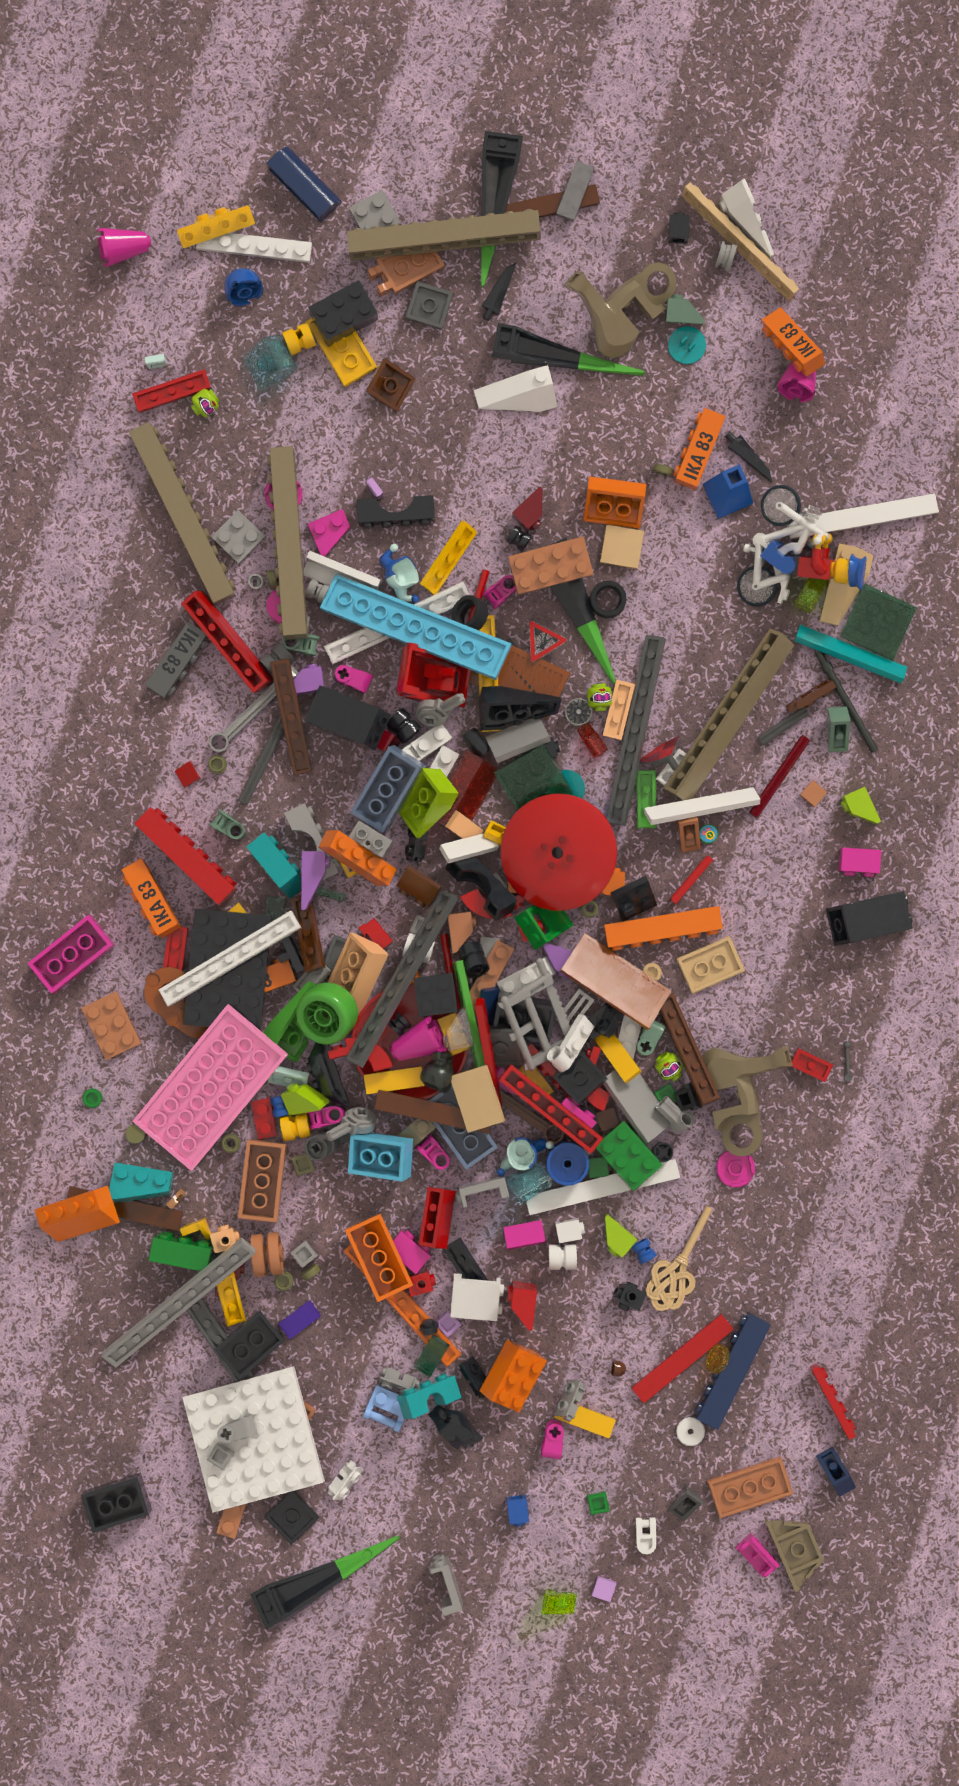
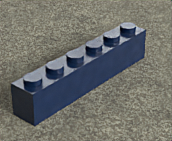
(726, 1384)

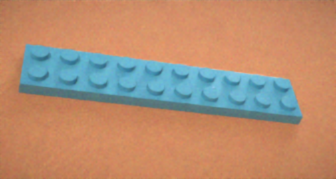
(416, 625)

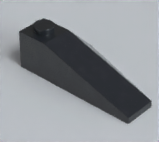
(508, 705)

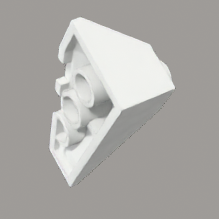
(739, 208)
(522, 392)

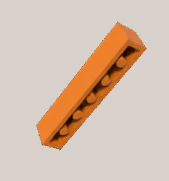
(662, 927)

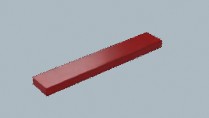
(486, 1042)
(682, 1358)

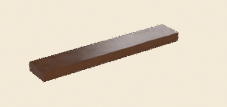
(549, 204)
(291, 716)
(688, 1051)
(422, 1109)
(142, 1212)

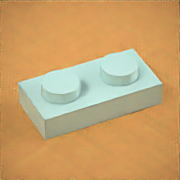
(286, 1077)

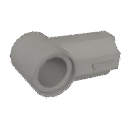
(678, 1120)

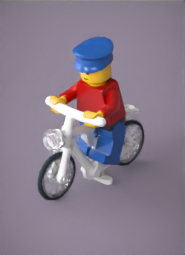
(780, 508)

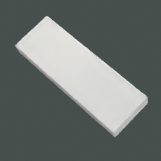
(467, 848)

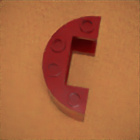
(411, 681)

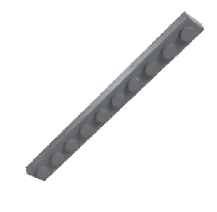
(178, 1302)

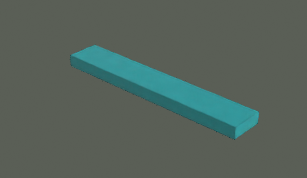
(850, 654)

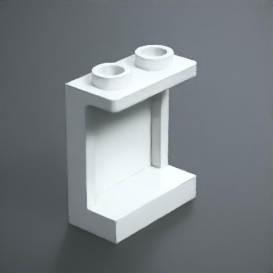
(476, 1298)

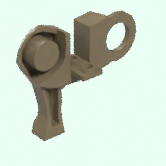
(612, 327)
(734, 1070)

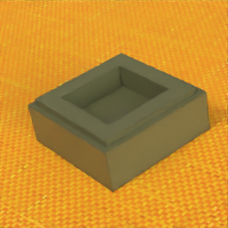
(302, 1164)

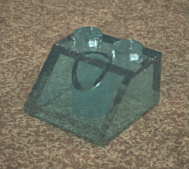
(269, 361)
(529, 1183)

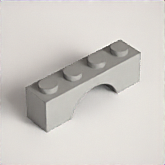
(301, 820)

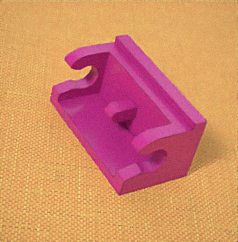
(524, 1235)
(757, 1555)

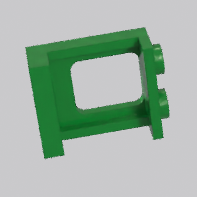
(554, 921)

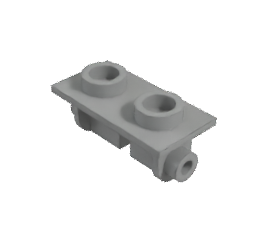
(391, 1380)
(572, 1392)

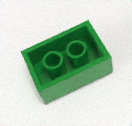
(628, 1156)
(181, 1251)

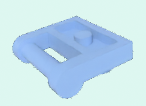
(388, 1401)

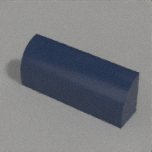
(303, 183)

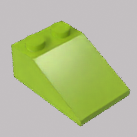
(427, 800)

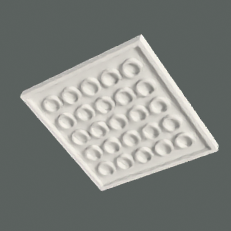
(263, 1465)

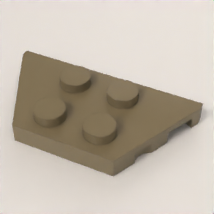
(796, 1549)

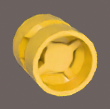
(299, 338)
(295, 1126)

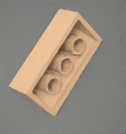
(359, 968)

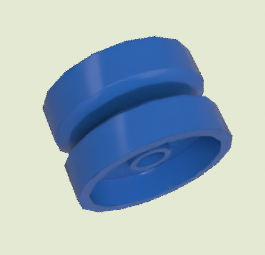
(571, 1174)

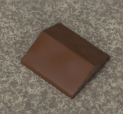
(390, 385)

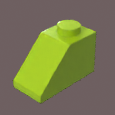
(860, 806)
(303, 1099)
(617, 1237)

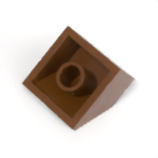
(418, 886)

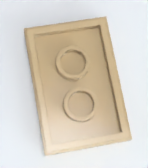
(710, 964)
(477, 1098)

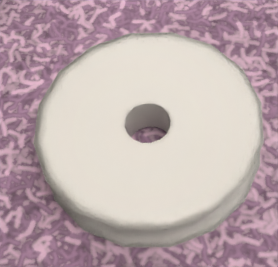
(693, 1438)

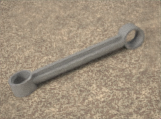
(241, 721)

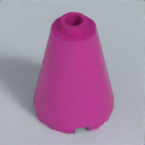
(120, 245)
(797, 384)
(419, 1041)

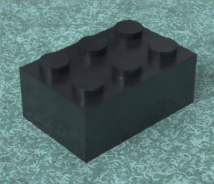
(343, 313)
(544, 1010)
(248, 1344)
(116, 1502)

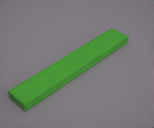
(465, 999)

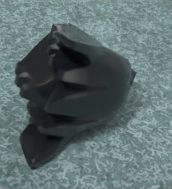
(457, 1431)

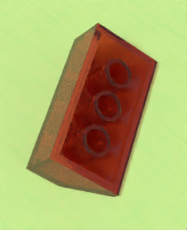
(472, 781)

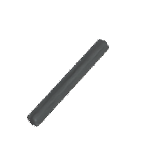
(262, 762)

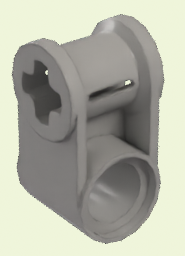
(240, 1429)

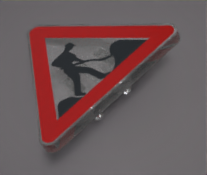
(542, 641)

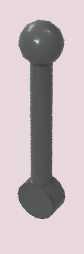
(846, 1045)

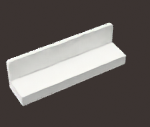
(324, 571)

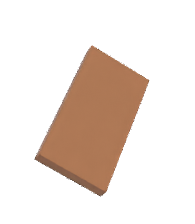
(750, 1487)

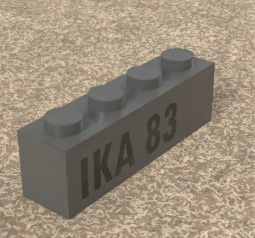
(177, 660)

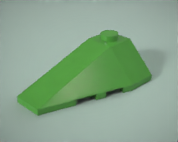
(285, 1029)

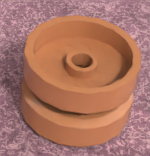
(267, 1254)

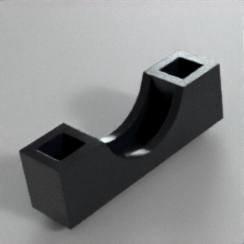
(371, 513)
(498, 899)

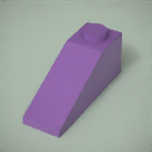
(313, 871)

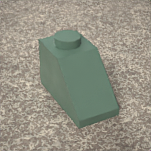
(682, 311)
(838, 729)

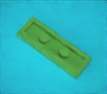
(645, 796)

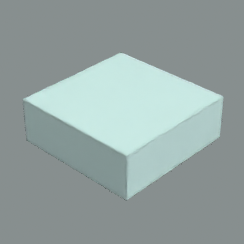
(155, 361)

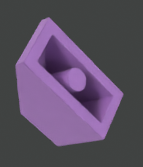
(309, 679)
(557, 956)

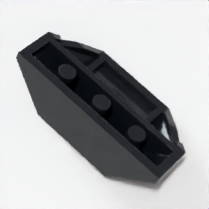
(326, 1075)

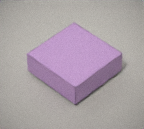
(374, 488)
(448, 1324)
(603, 1588)

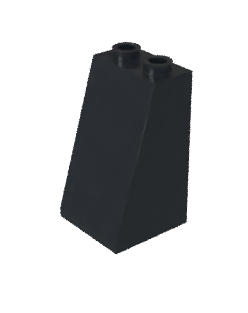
(347, 718)
(869, 918)

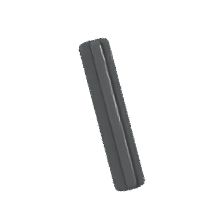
(783, 726)

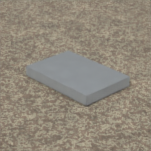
(517, 739)

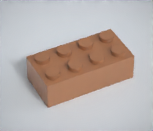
(550, 565)
(262, 1180)

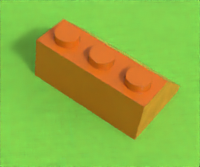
(614, 502)

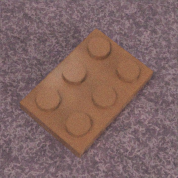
(111, 1025)

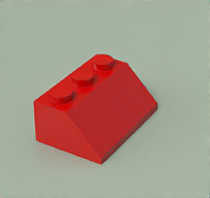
(523, 1301)

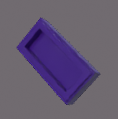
(299, 1319)

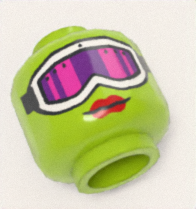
(205, 403)
(599, 697)
(669, 1066)

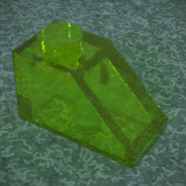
(810, 594)

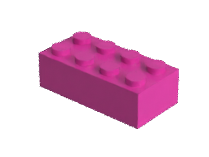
(71, 954)

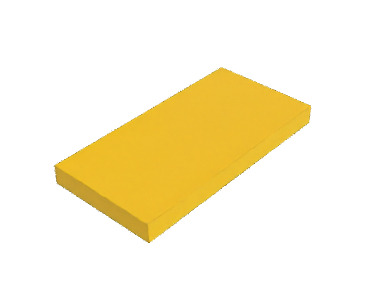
(346, 356)

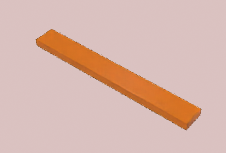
(412, 1314)

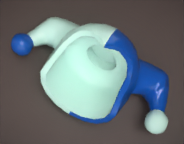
(400, 574)
(523, 1153)

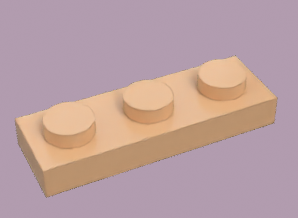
(618, 710)

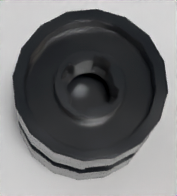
(401, 724)
(473, 959)

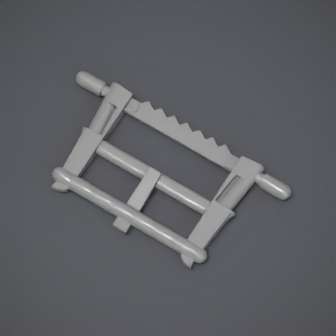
(525, 993)

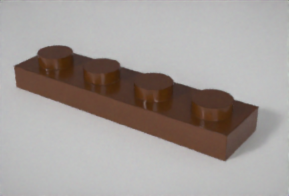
(308, 937)

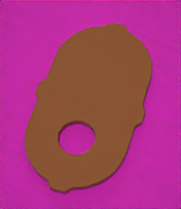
(174, 1014)

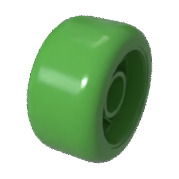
(327, 1013)

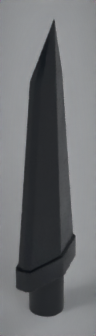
(495, 298)
(743, 450)

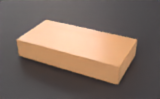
(463, 826)

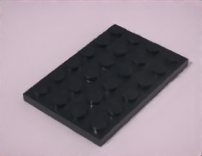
(241, 986)

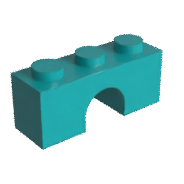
(414, 1401)

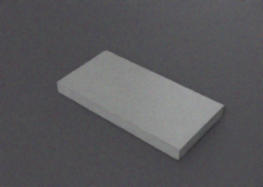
(637, 1104)

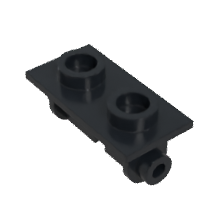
(414, 849)
(607, 1024)
(472, 1371)

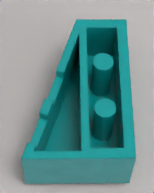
(276, 864)
(137, 1182)

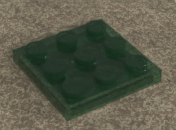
(878, 622)
(532, 777)

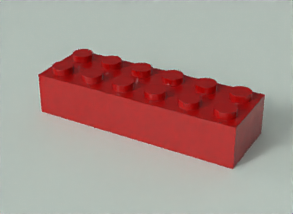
(186, 856)

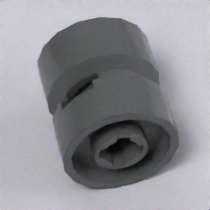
(278, 652)
(319, 1147)

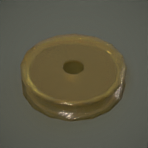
(717, 1358)

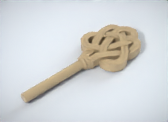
(682, 1260)

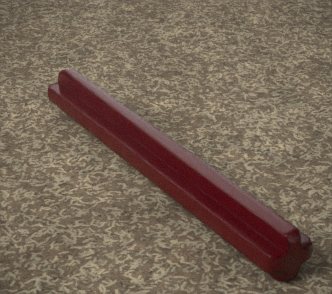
(780, 775)

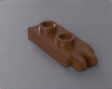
(808, 698)

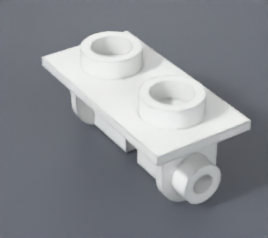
(350, 1475)

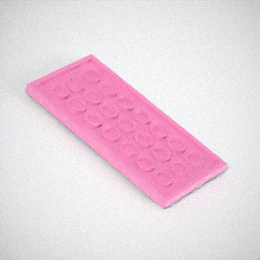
(210, 1087)

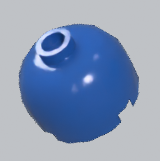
(241, 286)

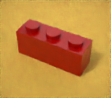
(437, 1217)

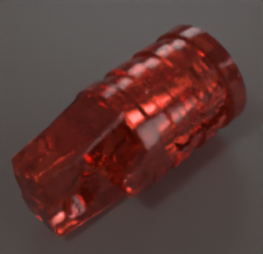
(592, 740)

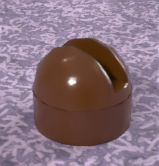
(618, 1368)

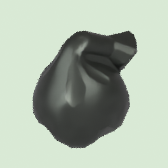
(439, 1072)

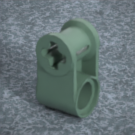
(302, 645)
(225, 824)
(651, 1036)

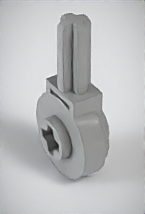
(435, 712)
(356, 1121)

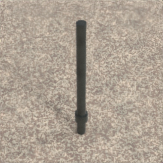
(828, 668)

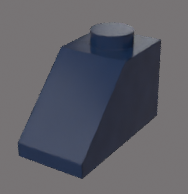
(836, 1471)

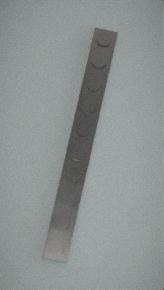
(636, 730)
(401, 978)

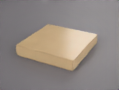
(622, 547)

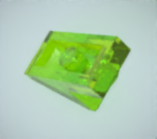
(558, 1602)

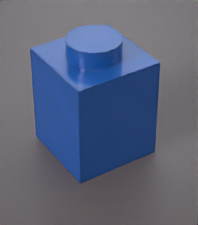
(518, 1510)

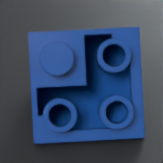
(728, 491)

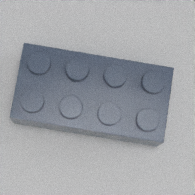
(387, 789)
(467, 1146)

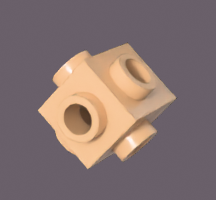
(218, 1241)

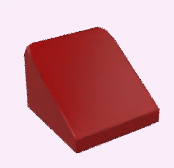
(187, 774)

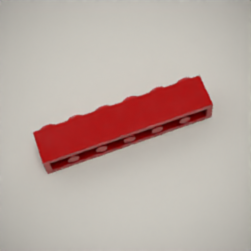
(227, 641)
(550, 1108)

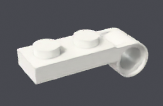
(428, 742)
(524, 976)
(565, 1054)

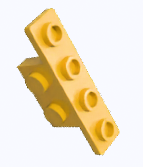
(215, 225)

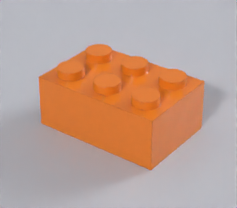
(513, 1375)

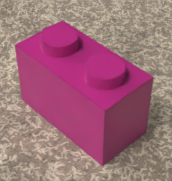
(859, 861)
(410, 1251)

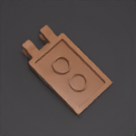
(404, 271)

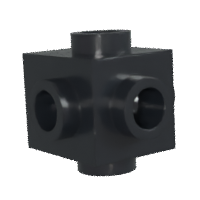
(687, 1098)
(628, 1297)

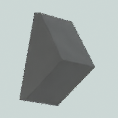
(685, 1503)

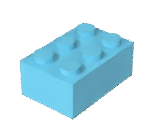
(380, 1156)

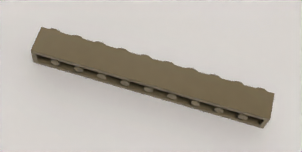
(444, 235)
(182, 514)
(288, 540)
(729, 715)

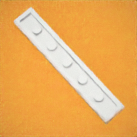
(702, 806)

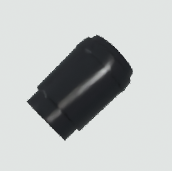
(476, 742)

